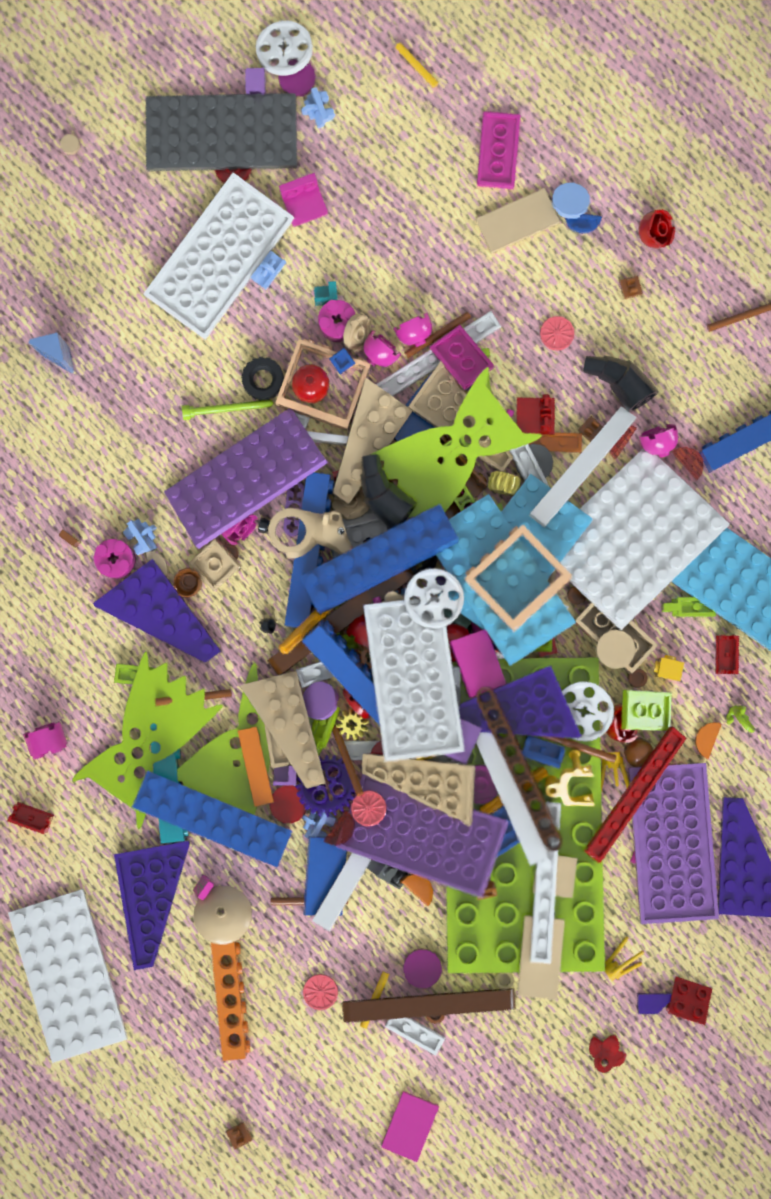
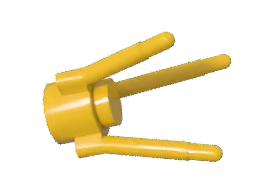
(619, 761)
(615, 970)

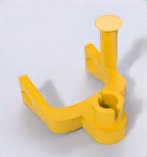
(558, 787)

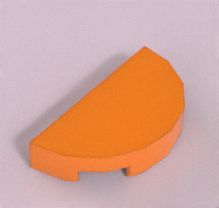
(706, 738)
(419, 887)

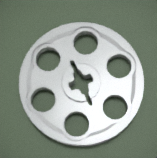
(290, 51)
(434, 607)
(591, 706)

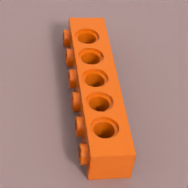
(230, 1049)

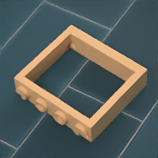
(324, 351)
(500, 547)

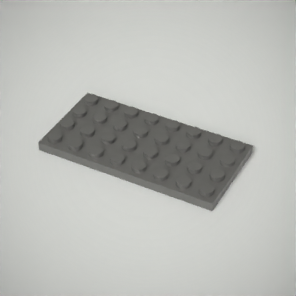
(221, 132)

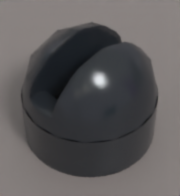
(263, 525)
(267, 625)

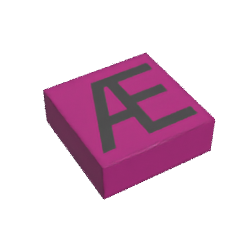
(203, 887)

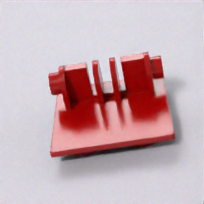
(536, 415)
(690, 1001)

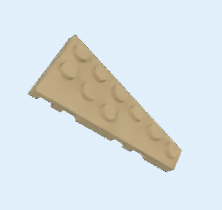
(438, 405)
(373, 428)
(285, 716)
(434, 783)

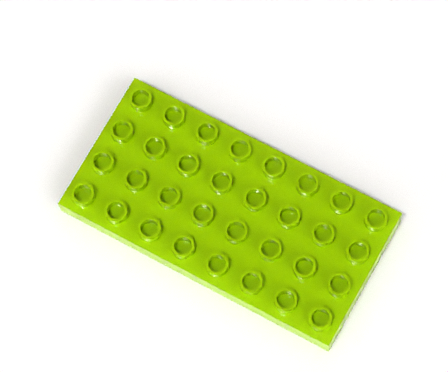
(489, 931)

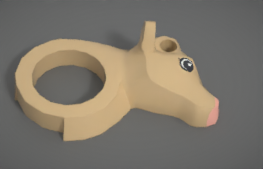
(321, 529)

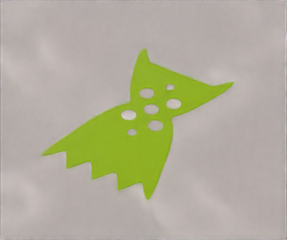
(415, 457)
(174, 723)
(212, 767)

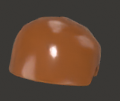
(187, 582)
(637, 752)

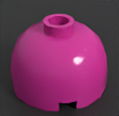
(414, 330)
(380, 350)
(660, 440)
(241, 529)

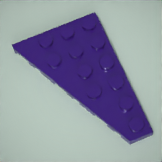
(154, 606)
(531, 706)
(743, 864)
(147, 891)

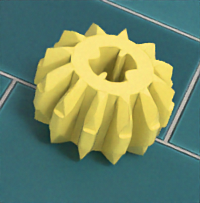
(504, 483)
(358, 729)

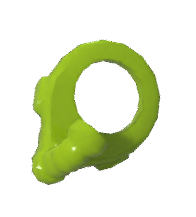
(739, 712)

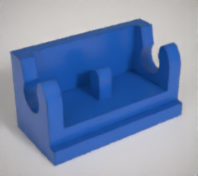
(543, 751)

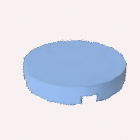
(570, 200)

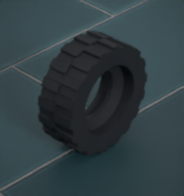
(248, 378)

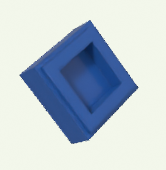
(342, 361)

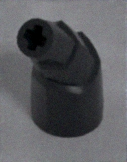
(625, 380)
(381, 496)

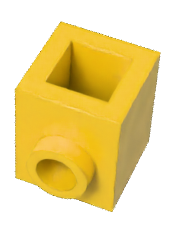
(668, 668)

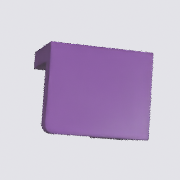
(255, 81)
(285, 776)

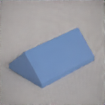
(54, 349)

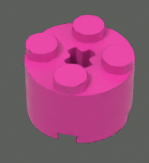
(332, 311)
(106, 552)
(45, 739)

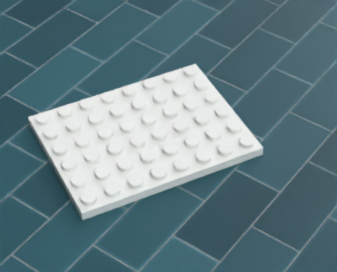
(639, 538)

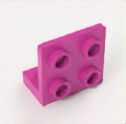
(303, 199)

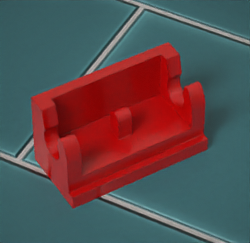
(727, 654)
(31, 818)

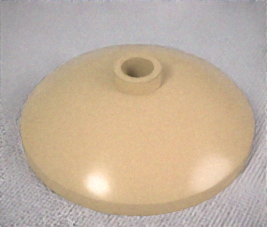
(227, 926)

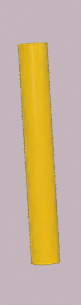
(416, 64)
(377, 992)

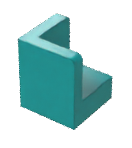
(325, 293)

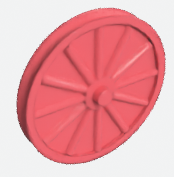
(557, 333)
(368, 808)
(320, 992)

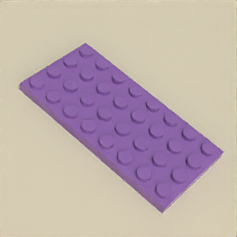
(245, 477)
(429, 841)
(675, 848)

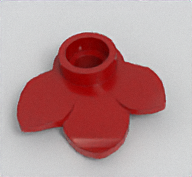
(606, 1050)

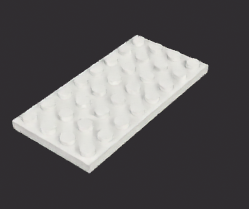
(219, 256)
(412, 683)
(68, 975)

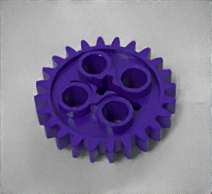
(341, 781)

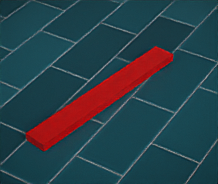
(635, 794)

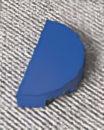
(584, 224)

